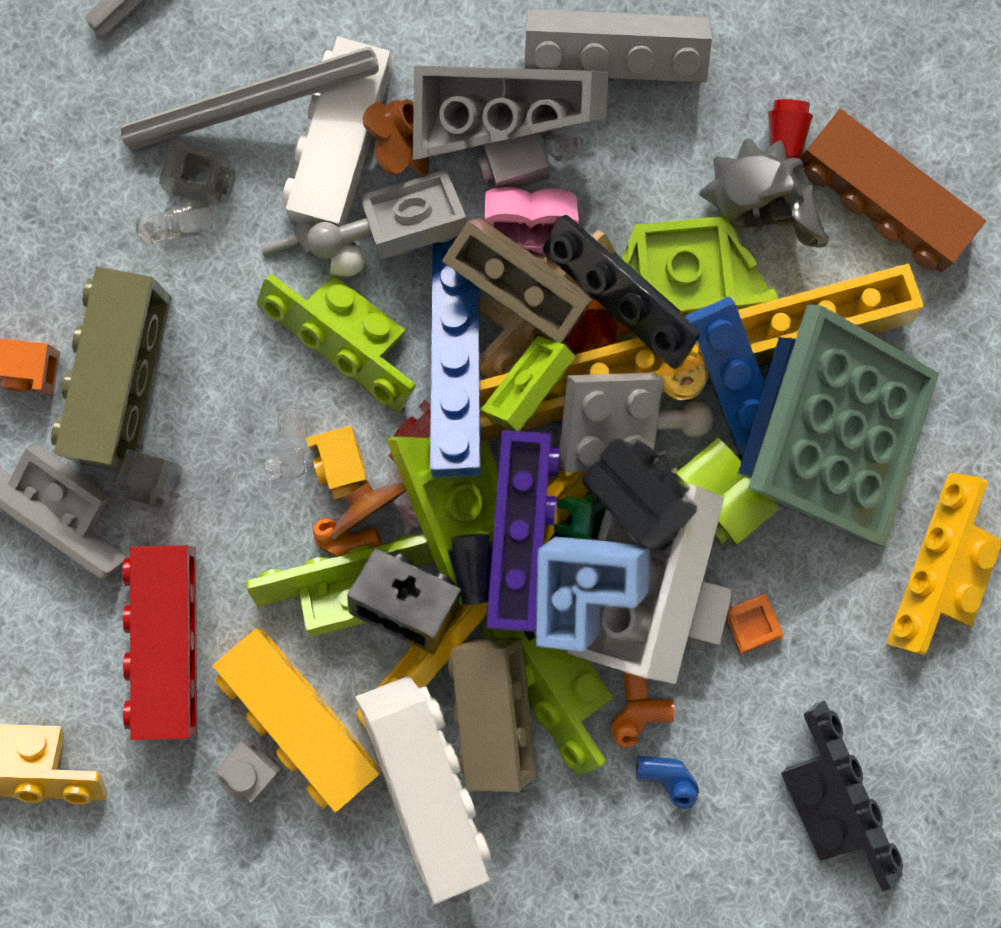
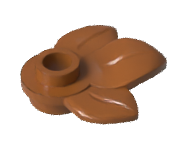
(394, 134)

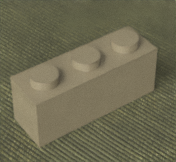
(518, 279)
(493, 714)

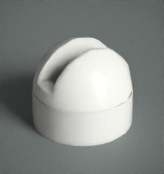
(348, 261)

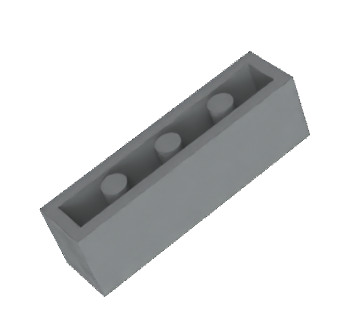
(619, 43)

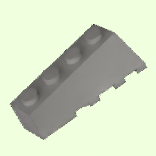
(488, 105)

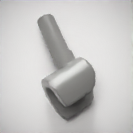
(292, 241)

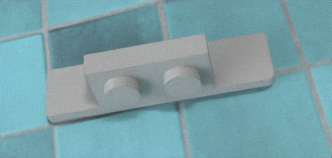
(59, 509)

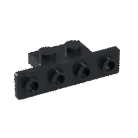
(622, 291)
(835, 803)

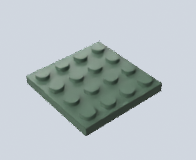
(844, 427)

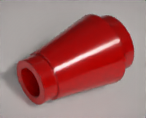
(790, 124)

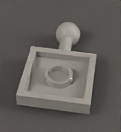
(397, 218)
(621, 408)

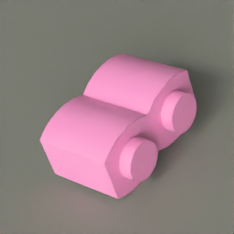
(528, 216)

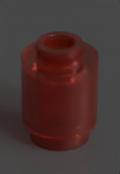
(593, 331)

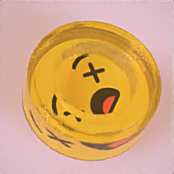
(686, 380)

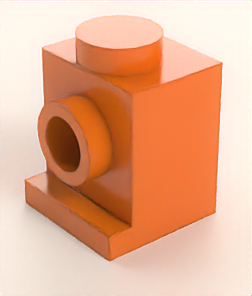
(27, 365)

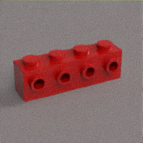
(161, 642)

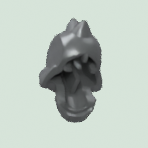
(765, 191)

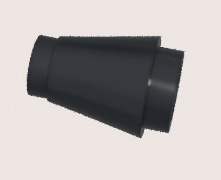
(472, 566)

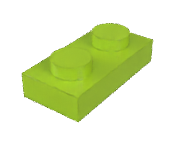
(528, 383)

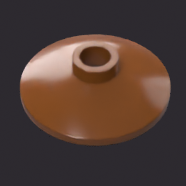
(364, 503)

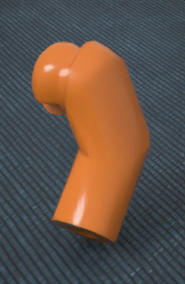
(344, 544)

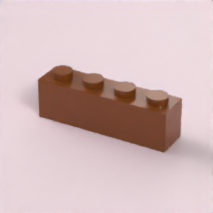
(891, 192)

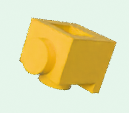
(339, 461)

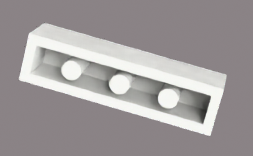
(335, 145)

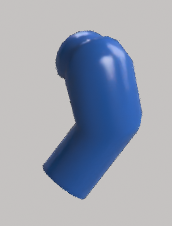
(672, 775)

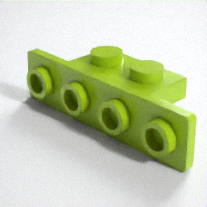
(345, 332)
(326, 583)
(563, 695)

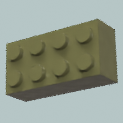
(111, 368)

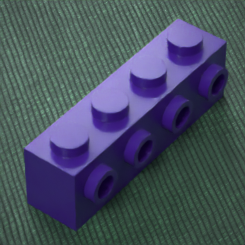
(519, 527)

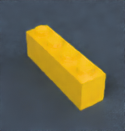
(297, 719)

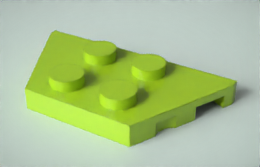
(696, 263)
(446, 504)

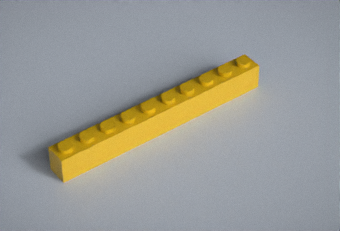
(870, 301)

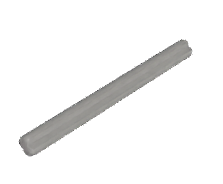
(250, 98)

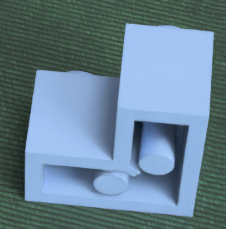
(577, 579)

